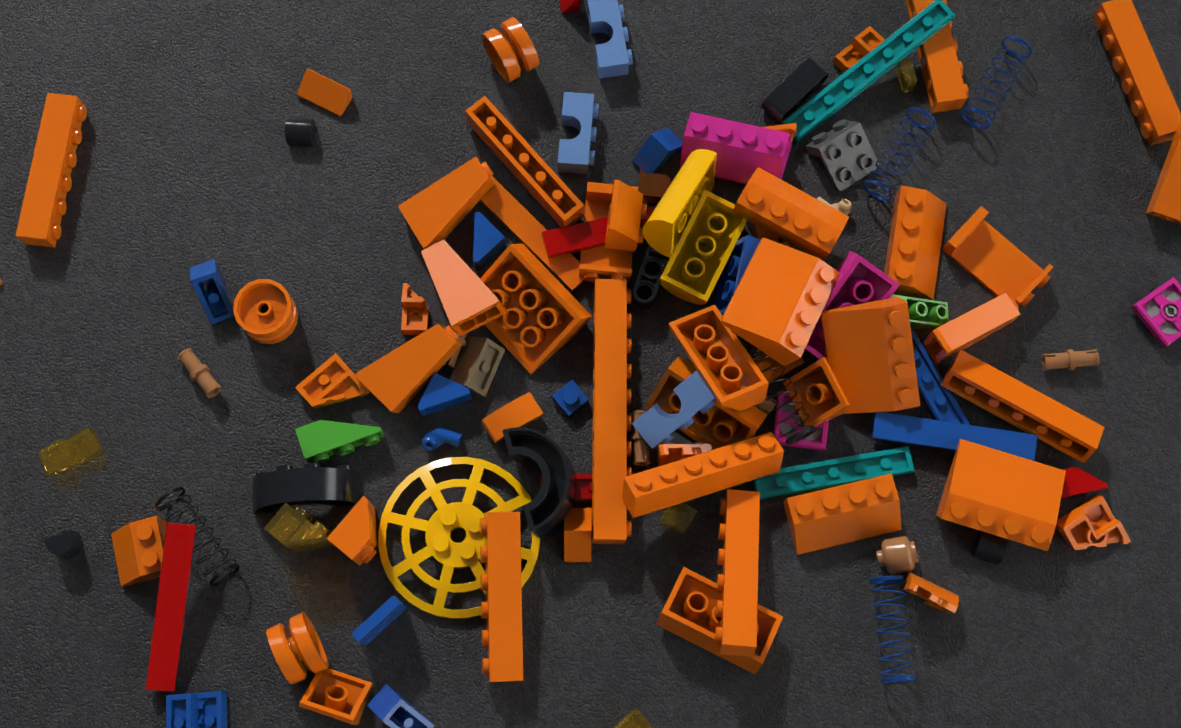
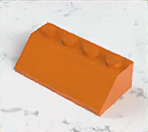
(790, 214)
(915, 242)
(720, 359)
(717, 426)
(843, 514)
(691, 615)

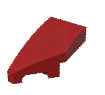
(1079, 482)

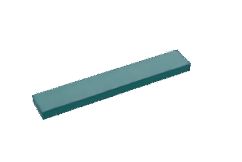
(834, 472)

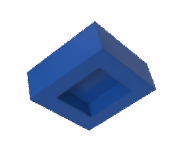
(570, 398)

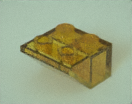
(296, 531)

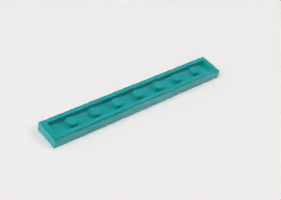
(870, 68)

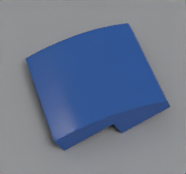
(197, 710)

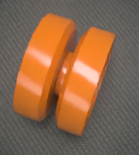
(510, 49)
(267, 297)
(297, 648)

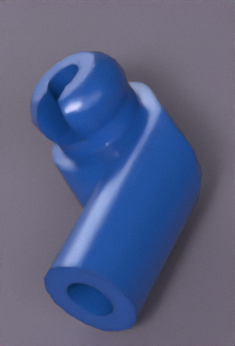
(440, 436)

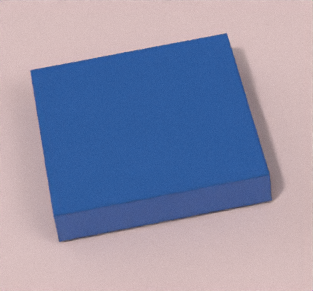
(379, 620)

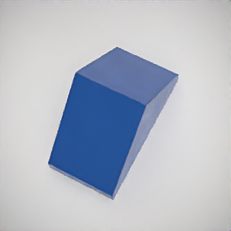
(657, 151)
(487, 241)
(442, 394)

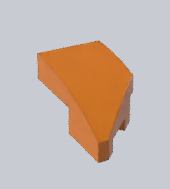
(414, 312)

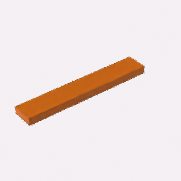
(529, 233)

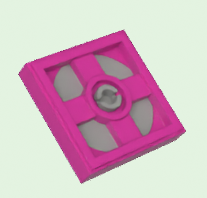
(1162, 312)
(815, 441)

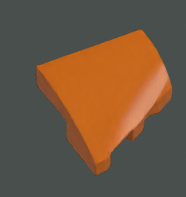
(1091, 526)
(933, 594)

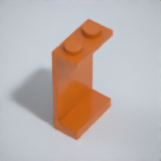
(995, 260)
(602, 261)

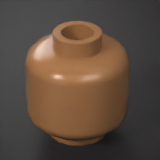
(898, 555)

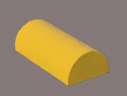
(679, 201)
(703, 249)

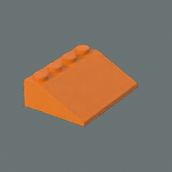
(780, 300)
(538, 307)
(872, 355)
(1002, 495)

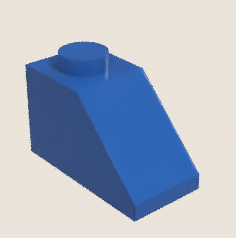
(212, 291)
(397, 711)

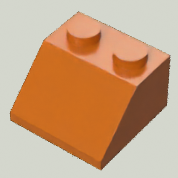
(624, 218)
(357, 533)
(139, 550)

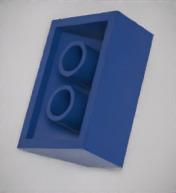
(734, 271)

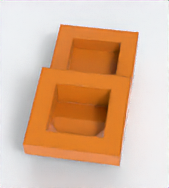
(860, 47)
(512, 415)

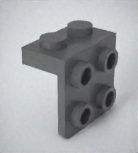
(844, 153)

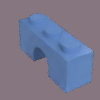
(606, 18)
(575, 153)
(658, 425)

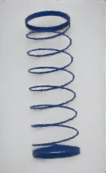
(981, 111)
(869, 191)
(891, 579)

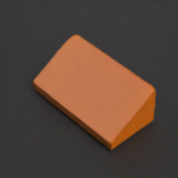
(324, 92)

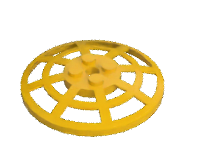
(439, 531)

